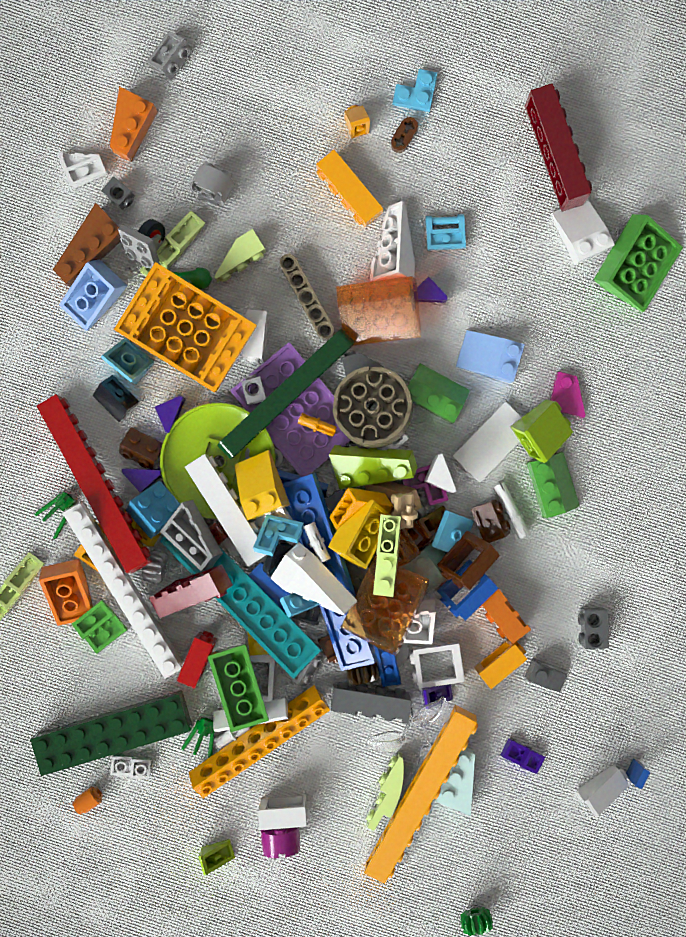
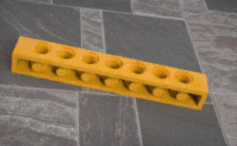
(257, 743)

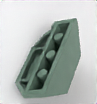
(426, 565)

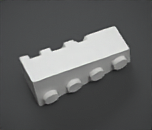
(423, 624)

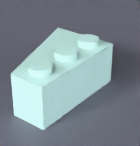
(459, 787)

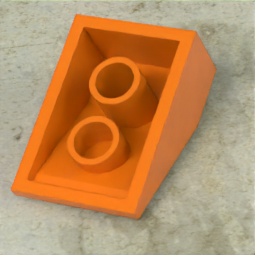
(66, 590)

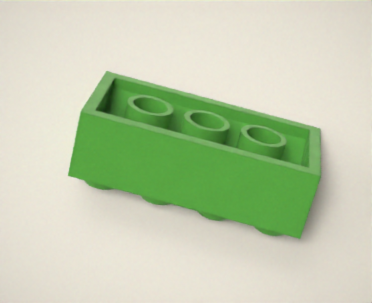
(238, 687)

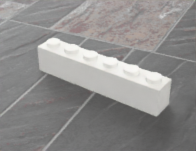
(225, 506)

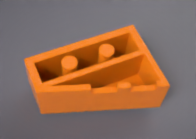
(130, 123)
(505, 617)

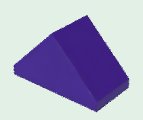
(430, 292)
(170, 411)
(142, 478)
(434, 693)

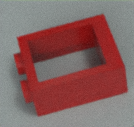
(197, 659)

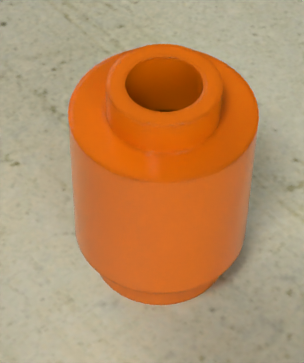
(87, 800)

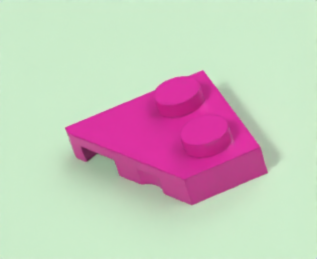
(568, 395)

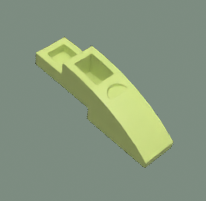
(387, 555)
(391, 785)

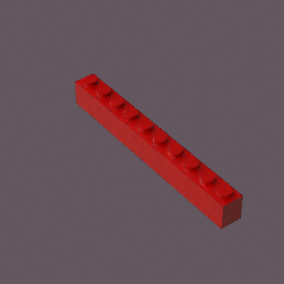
(94, 483)

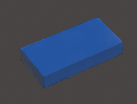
(637, 773)

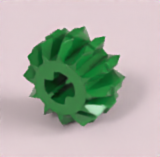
(476, 921)

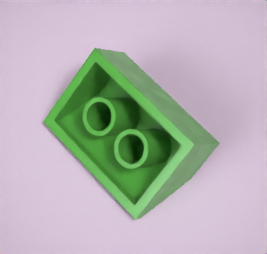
(437, 393)
(553, 486)

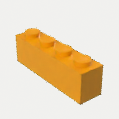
(349, 188)

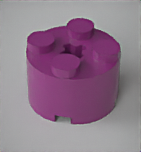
(280, 841)

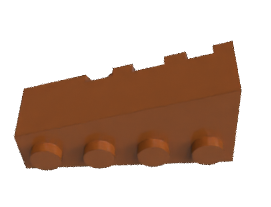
(90, 243)

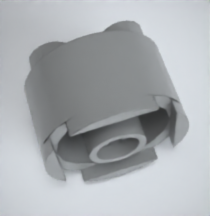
(212, 184)

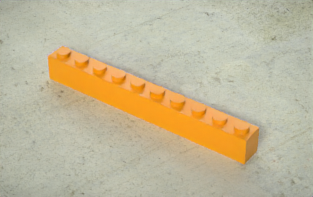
(420, 794)

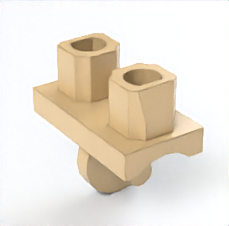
(405, 508)

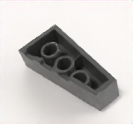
(371, 701)

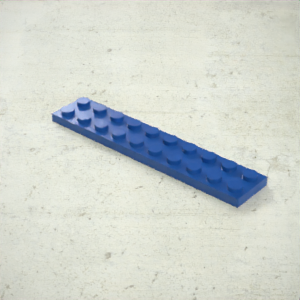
(309, 506)

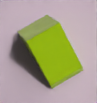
(215, 855)

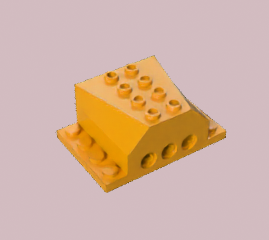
(185, 327)

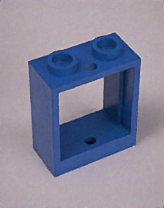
(472, 600)

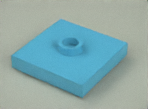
(451, 530)

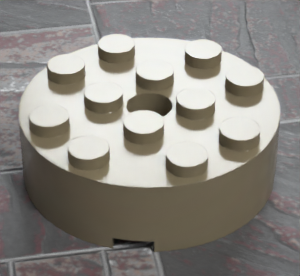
(378, 426)

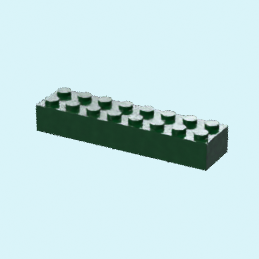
(111, 733)

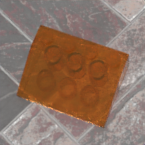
(380, 310)
(386, 619)

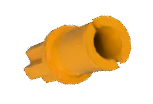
(317, 424)

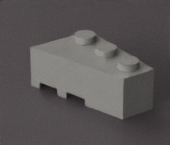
(192, 536)

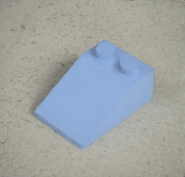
(92, 293)
(490, 356)

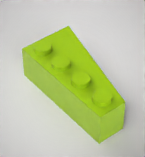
(371, 466)

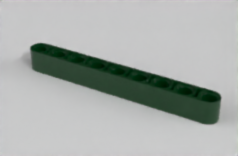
(285, 394)

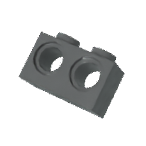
(599, 627)

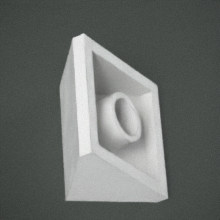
(439, 475)

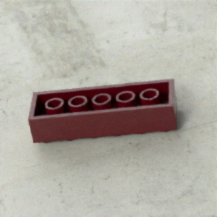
(557, 147)

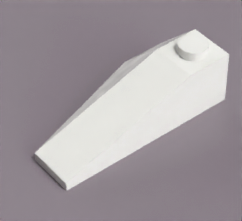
(395, 249)
(307, 576)

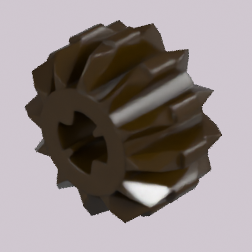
(363, 674)

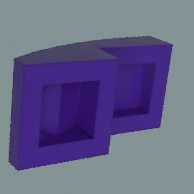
(522, 756)

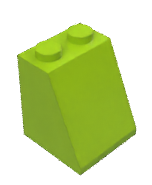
(543, 430)

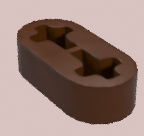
(400, 132)

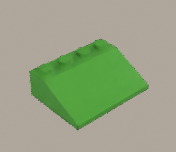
(638, 262)

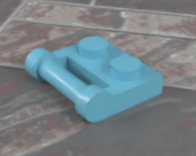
(445, 238)

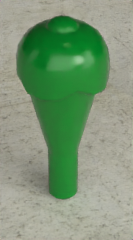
(199, 277)

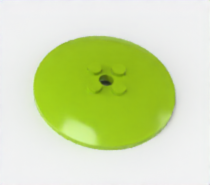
(198, 434)

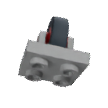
(143, 243)

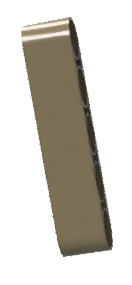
(300, 290)

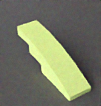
(177, 241)
(18, 582)

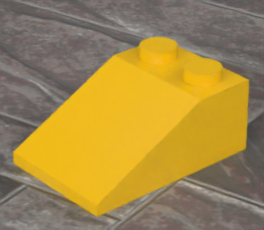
(260, 486)
(359, 535)

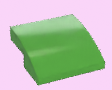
(99, 626)

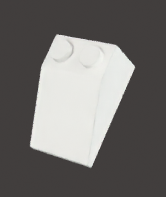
(582, 232)

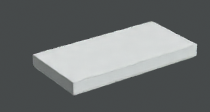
(489, 443)

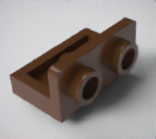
(140, 448)

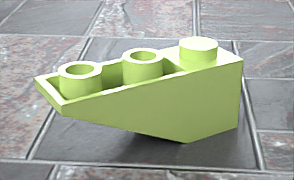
(242, 252)

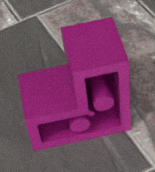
(433, 494)

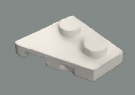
(82, 168)

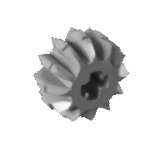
(156, 570)

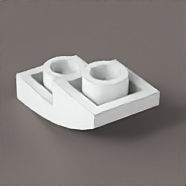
(131, 766)

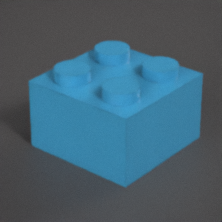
(153, 508)

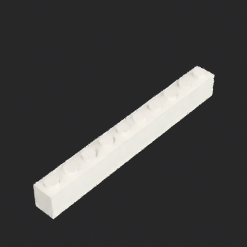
(123, 589)

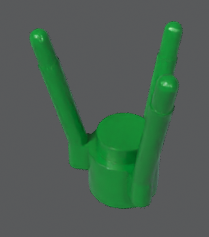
(62, 502)
(204, 728)

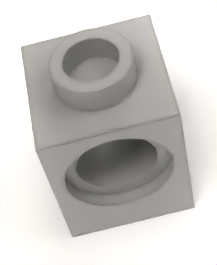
(260, 396)

